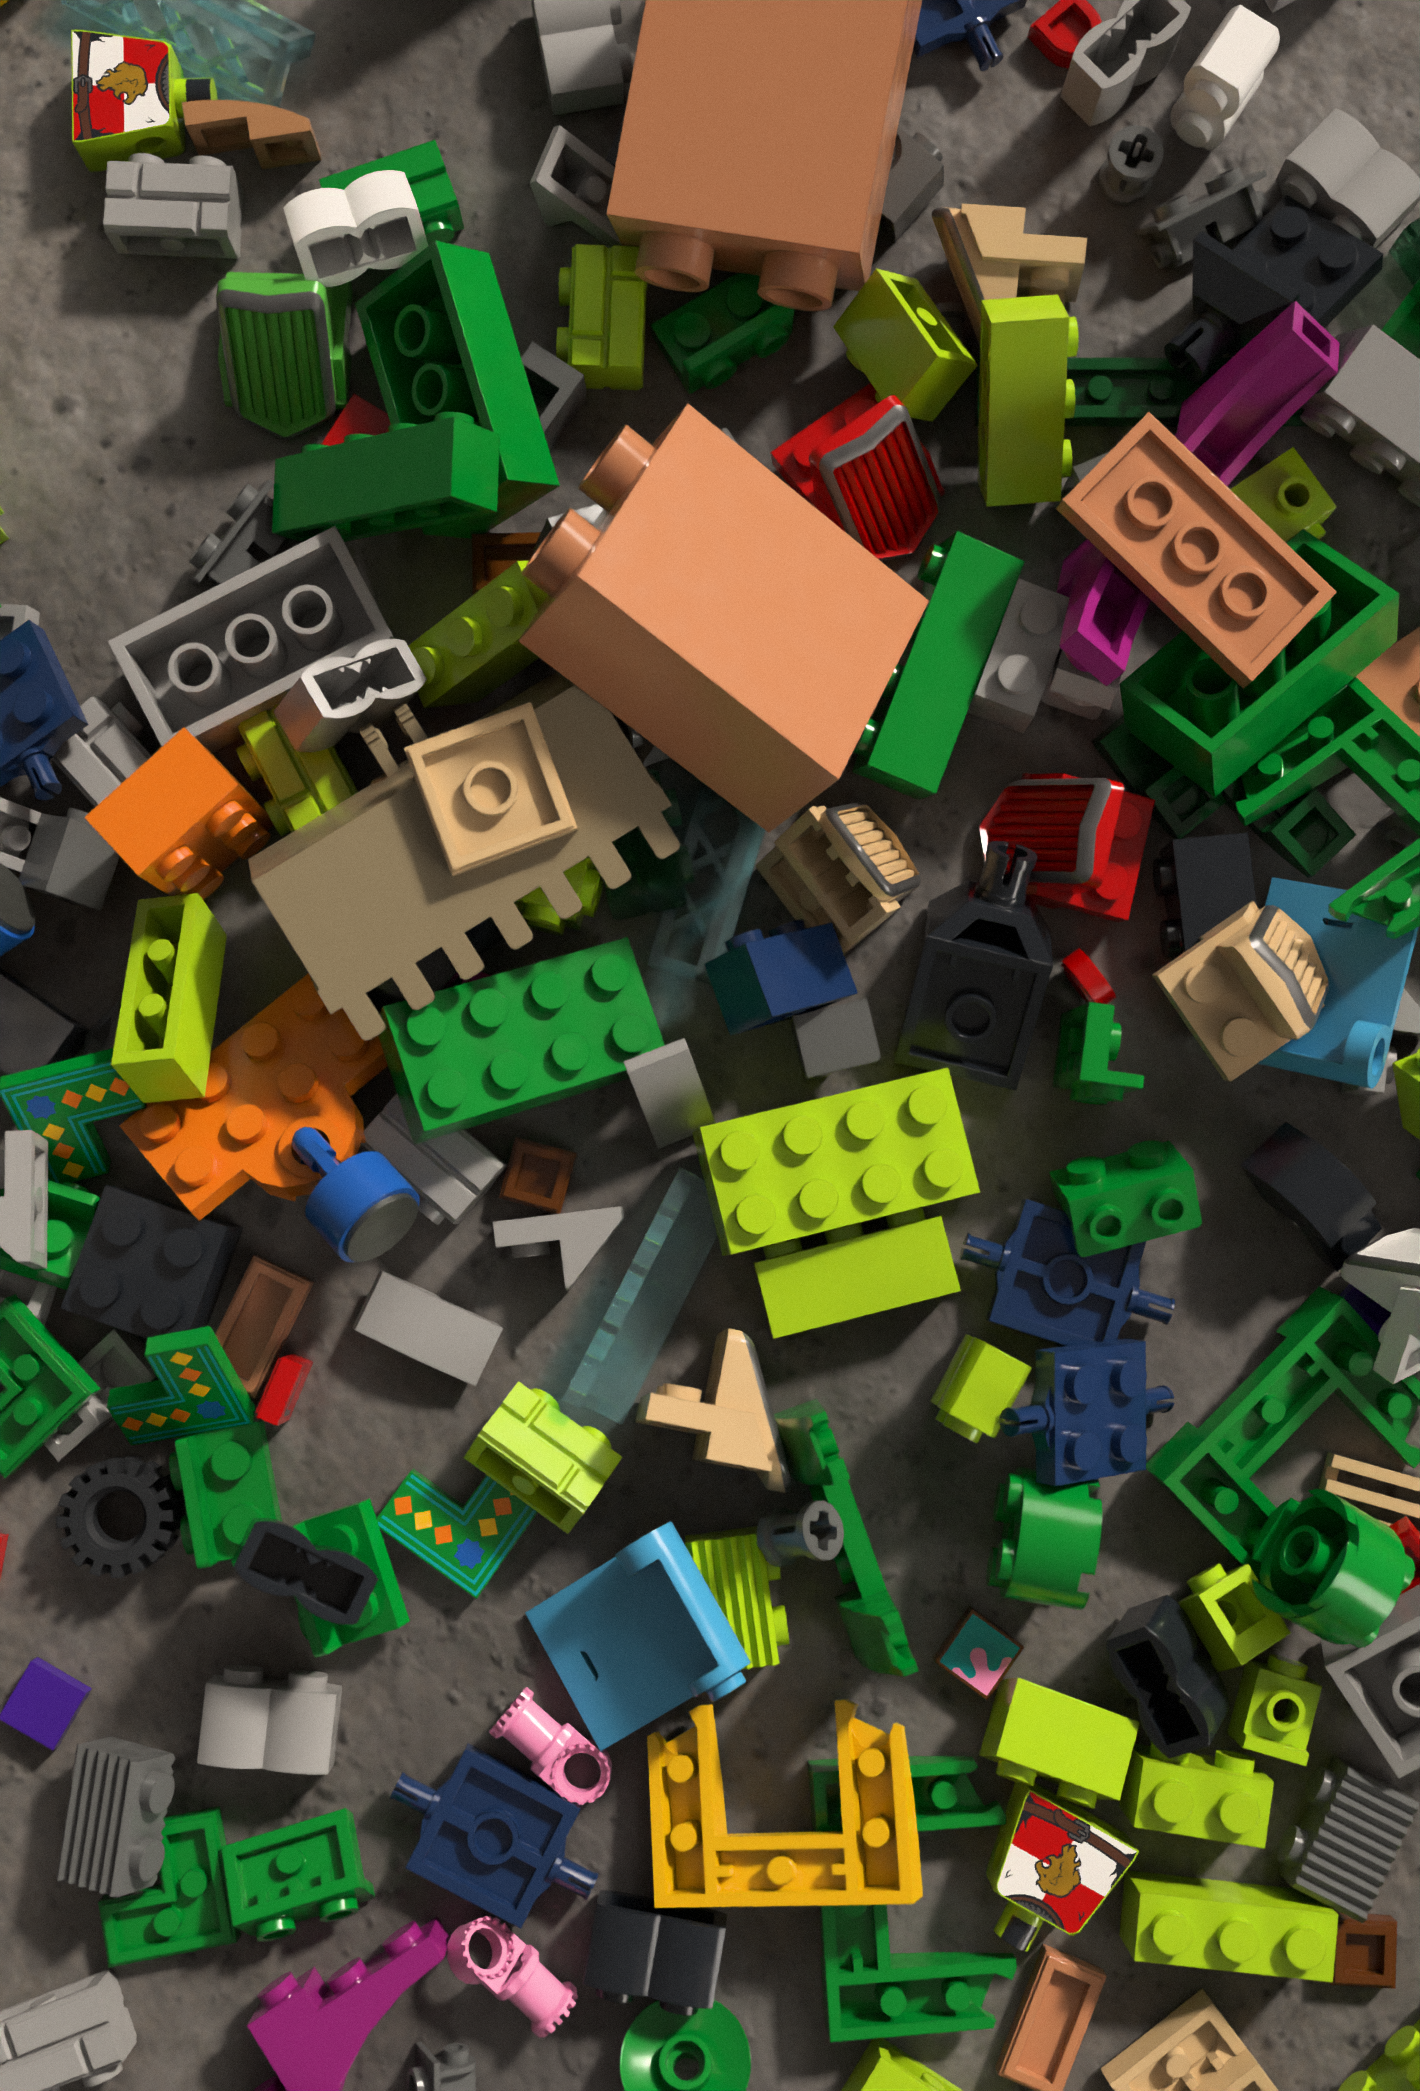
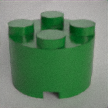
(1045, 1540)
(1330, 1568)

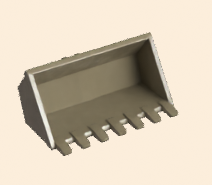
(372, 890)

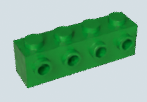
(388, 480)
(940, 668)

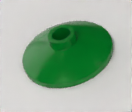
(662, 2039)

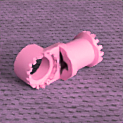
(550, 1746)
(512, 1974)

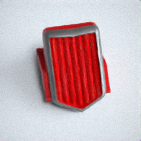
(866, 473)
(1084, 837)

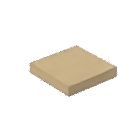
(491, 789)

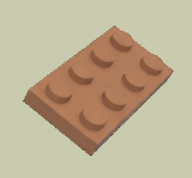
(1196, 550)

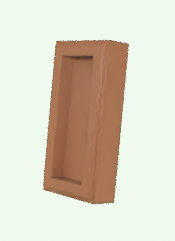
(261, 1320)
(1050, 2021)

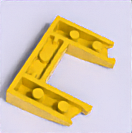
(862, 1865)

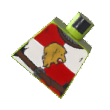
(129, 98)
(1053, 1864)

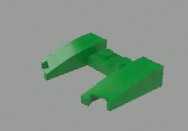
(1384, 752)
(1322, 1353)
(868, 1610)
(902, 1994)

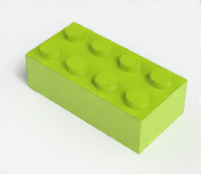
(835, 1161)

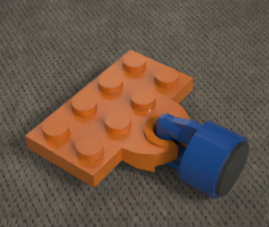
(288, 1122)

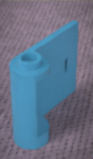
(1363, 994)
(639, 1637)

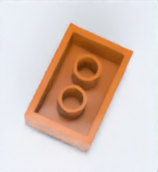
(182, 819)

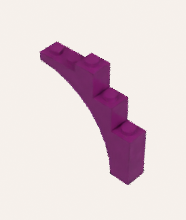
(1224, 429)
(318, 2030)

